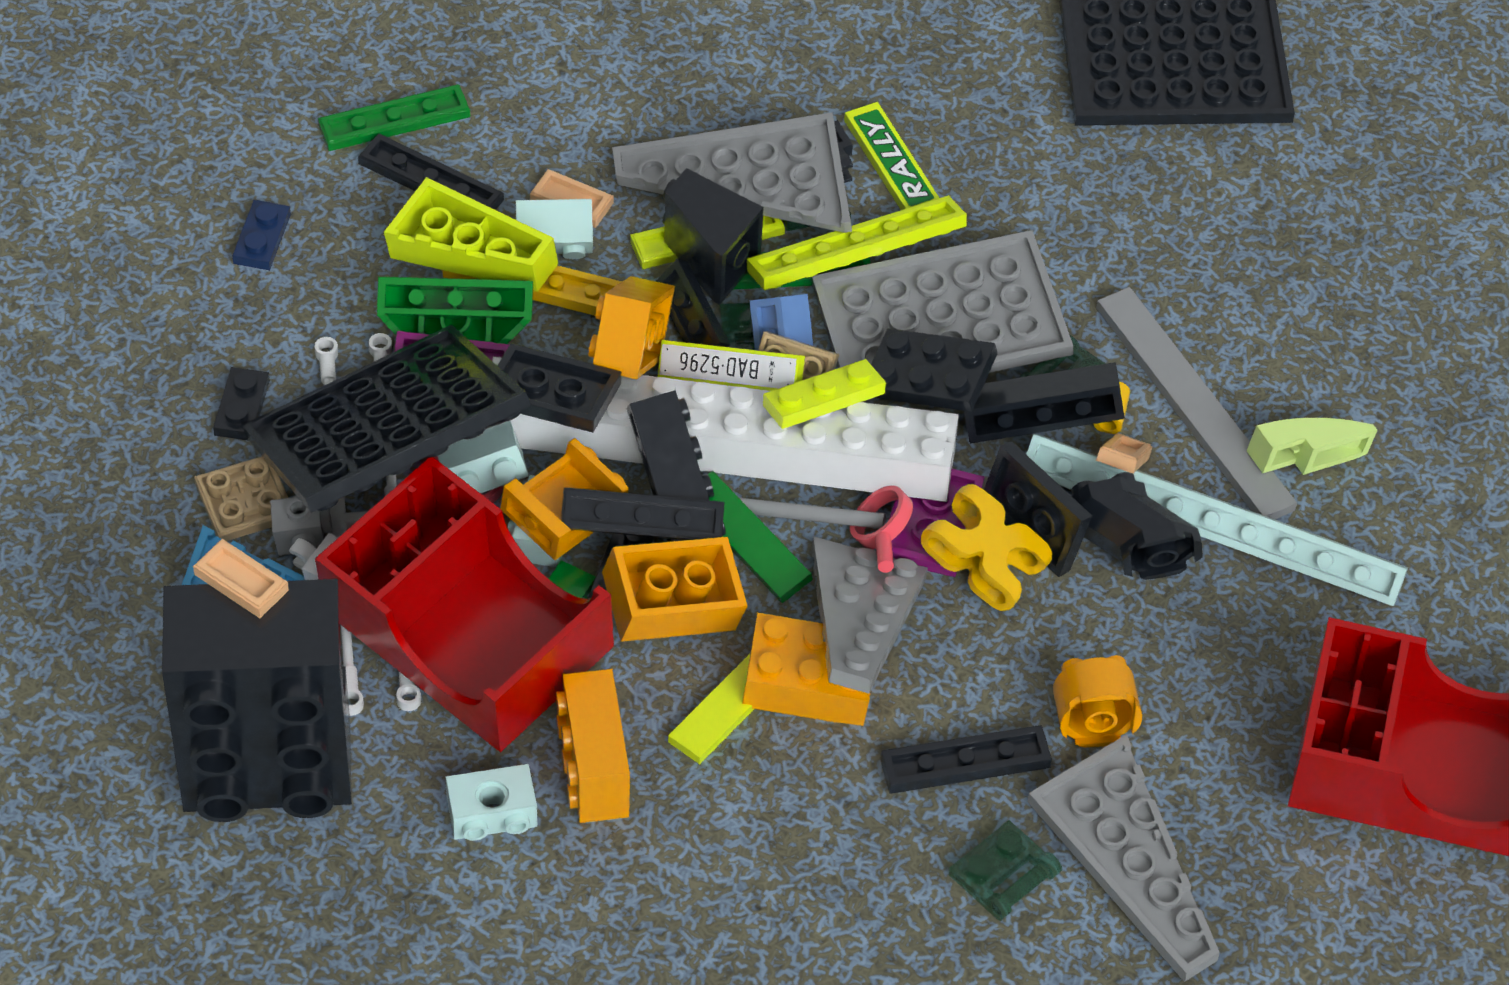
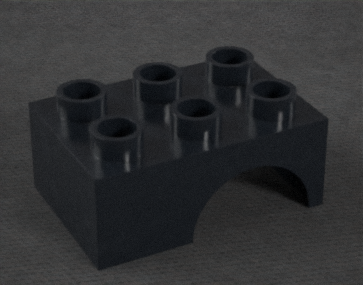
(257, 701)

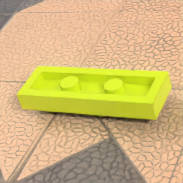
(824, 393)

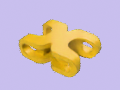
(986, 547)

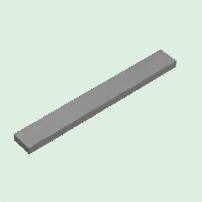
(1194, 403)

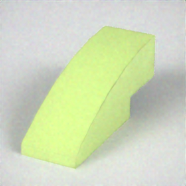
(1309, 443)

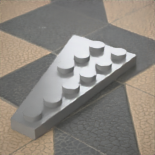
(861, 609)
(1122, 841)

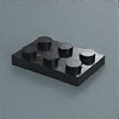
(933, 368)
(561, 387)
(1040, 503)

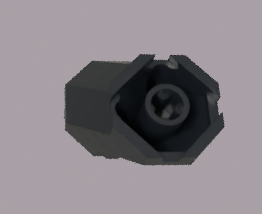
(1137, 527)

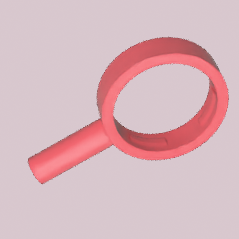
(882, 538)

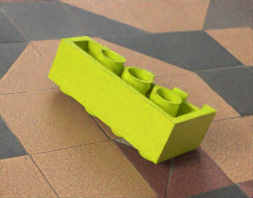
(468, 238)

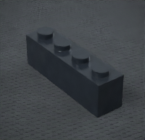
(1046, 403)
(668, 449)

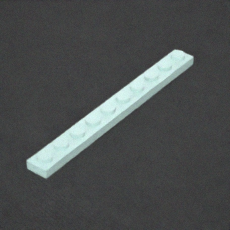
(1236, 526)

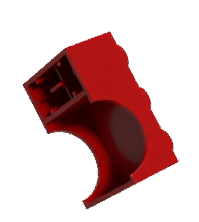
(460, 605)
(1402, 742)

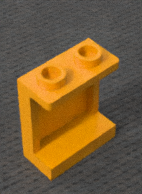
(538, 503)

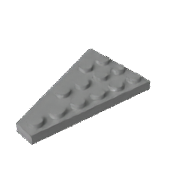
(781, 165)

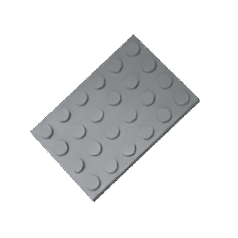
(966, 291)

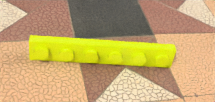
(864, 241)

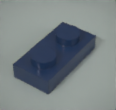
(261, 235)

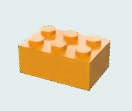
(631, 326)
(674, 588)
(791, 673)
(593, 746)

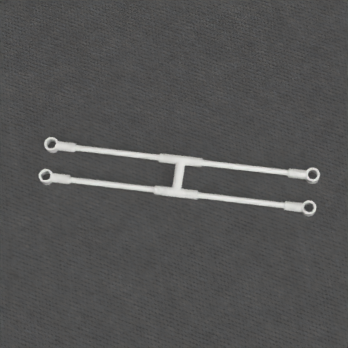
(343, 520)

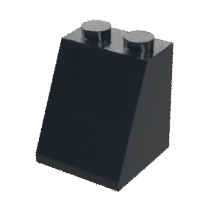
(711, 231)

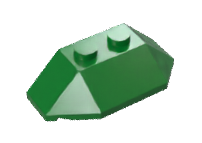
(475, 307)

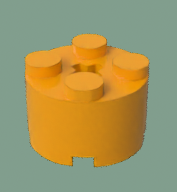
(1096, 700)

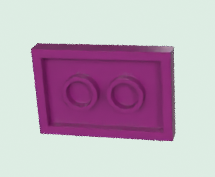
(924, 512)

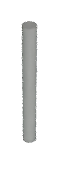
(815, 513)

